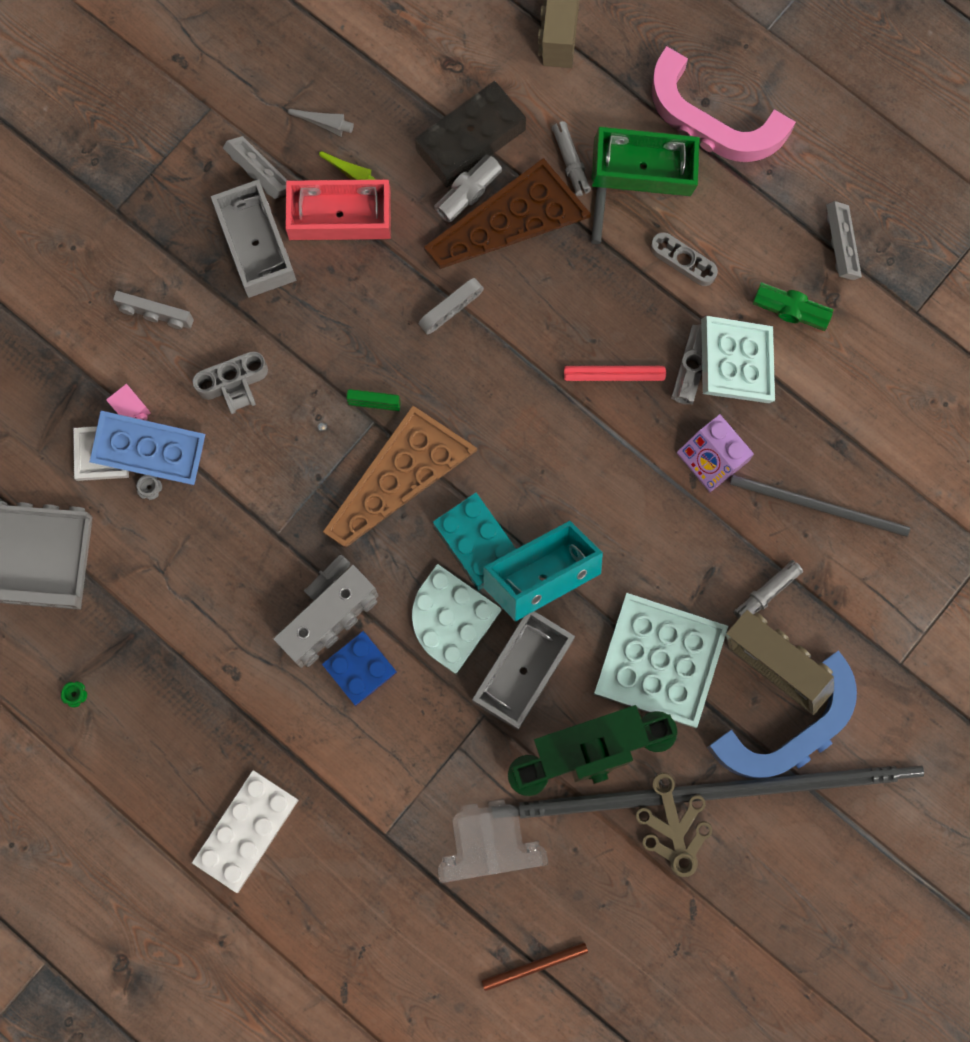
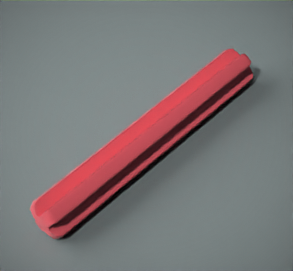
(614, 373)

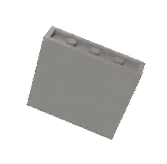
(43, 555)

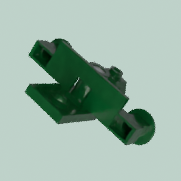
(592, 748)

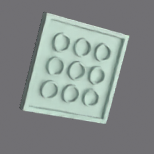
(661, 660)

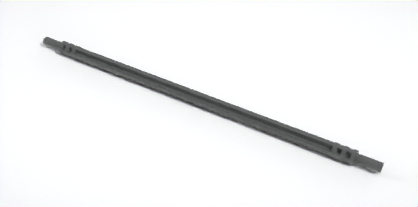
(718, 791)

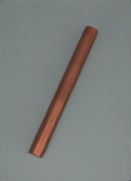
(535, 966)

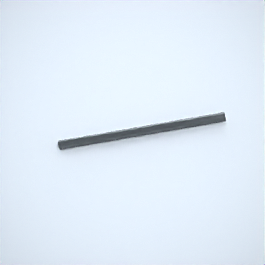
(820, 505)

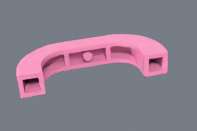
(713, 134)

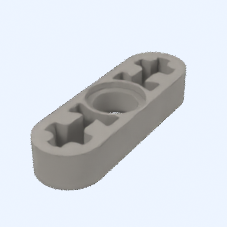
(684, 269)
(451, 306)

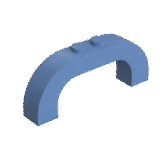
(817, 736)

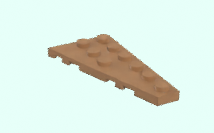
(406, 465)

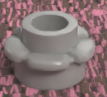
(142, 485)

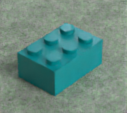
(473, 537)

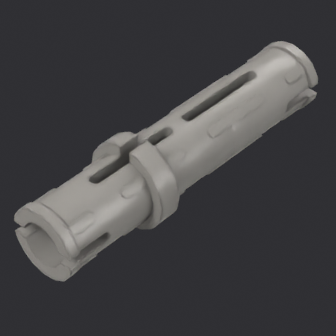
(575, 168)
(771, 589)

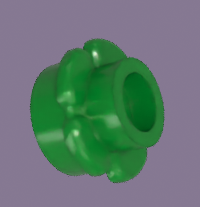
(68, 689)

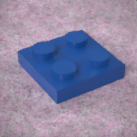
(359, 668)

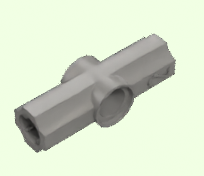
(468, 188)
(688, 378)

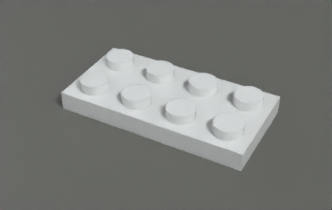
(245, 831)

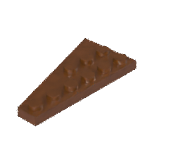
(521, 210)

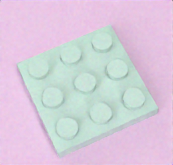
(737, 359)

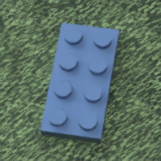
(147, 448)

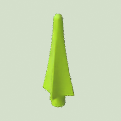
(350, 170)

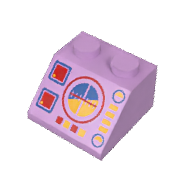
(715, 453)

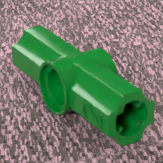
(793, 306)

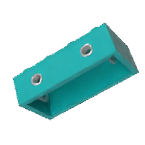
(559, 556)

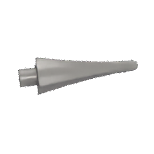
(331, 122)

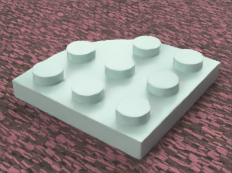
(451, 618)

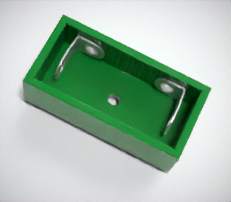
(668, 159)

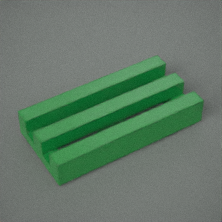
(373, 400)

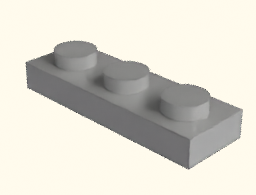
(256, 166)
(843, 240)
(153, 310)

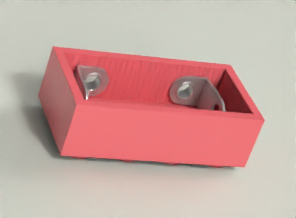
(315, 203)

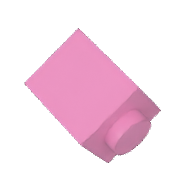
(128, 404)

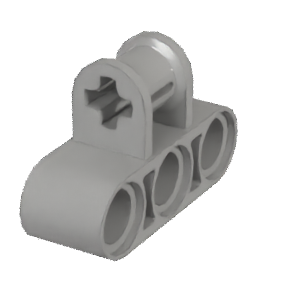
(236, 391)

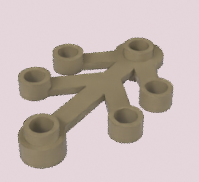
(674, 829)

